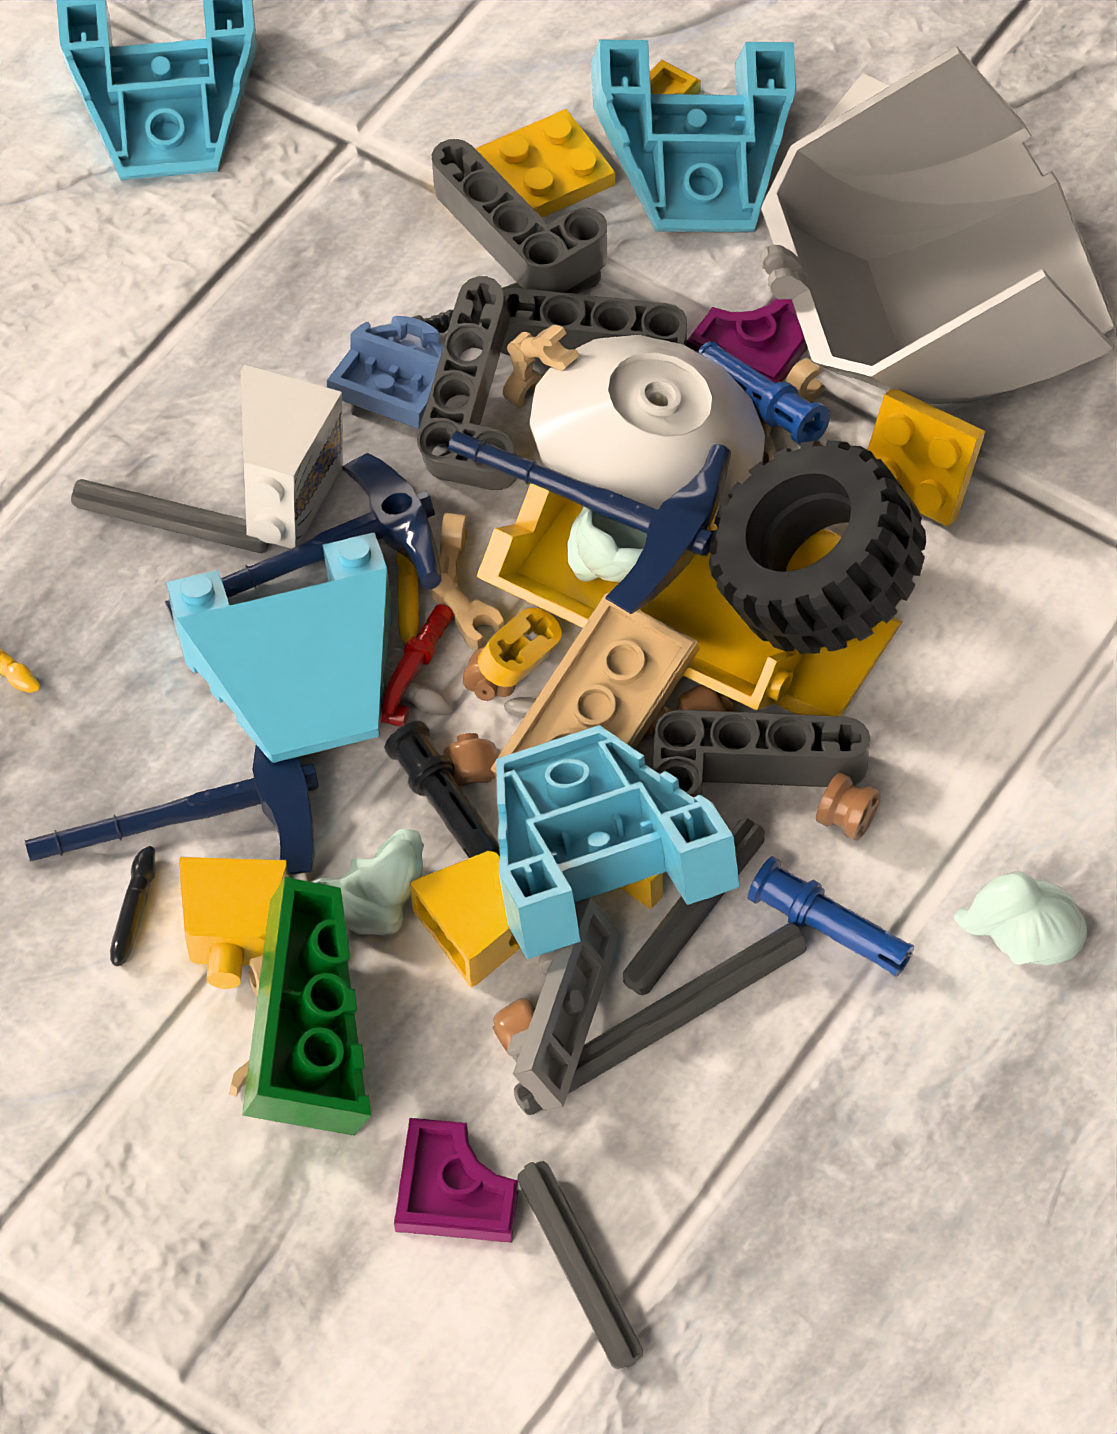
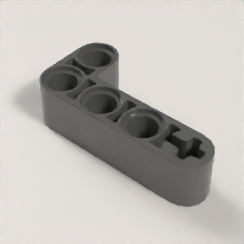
(511, 231)
(591, 317)
(468, 379)
(822, 745)

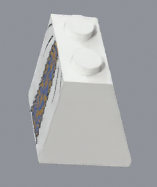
(288, 452)

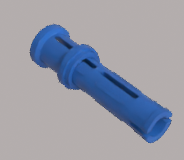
(777, 402)
(808, 905)

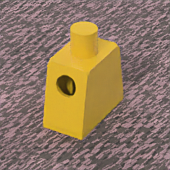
(227, 912)
(466, 915)

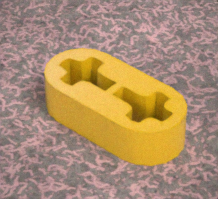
(526, 653)

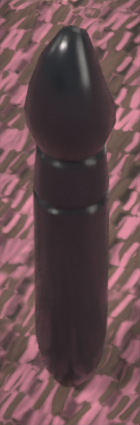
(142, 874)

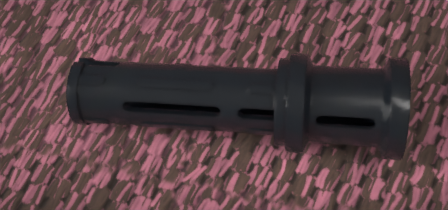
(433, 777)

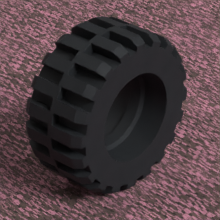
(846, 588)

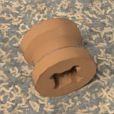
(848, 806)

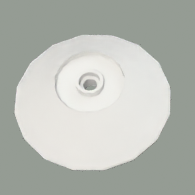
(643, 418)

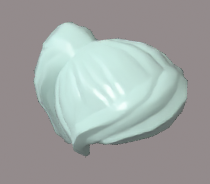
(603, 547)
(380, 886)
(1027, 919)

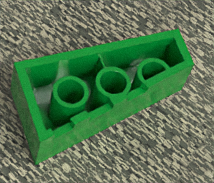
(304, 1031)

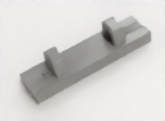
(559, 1026)

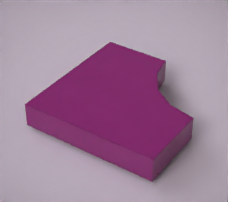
(762, 338)
(448, 1188)

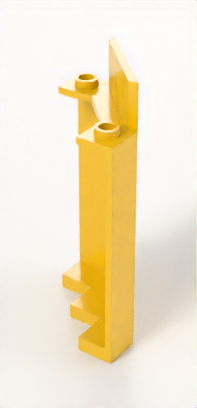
(534, 565)

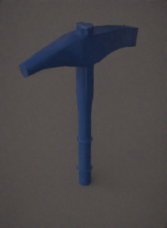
(396, 516)
(673, 531)
(276, 786)

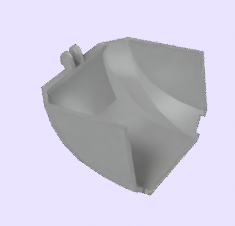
(933, 245)

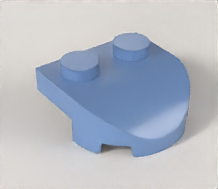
(390, 369)

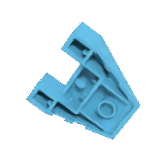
(164, 102)
(695, 157)
(297, 663)
(592, 820)

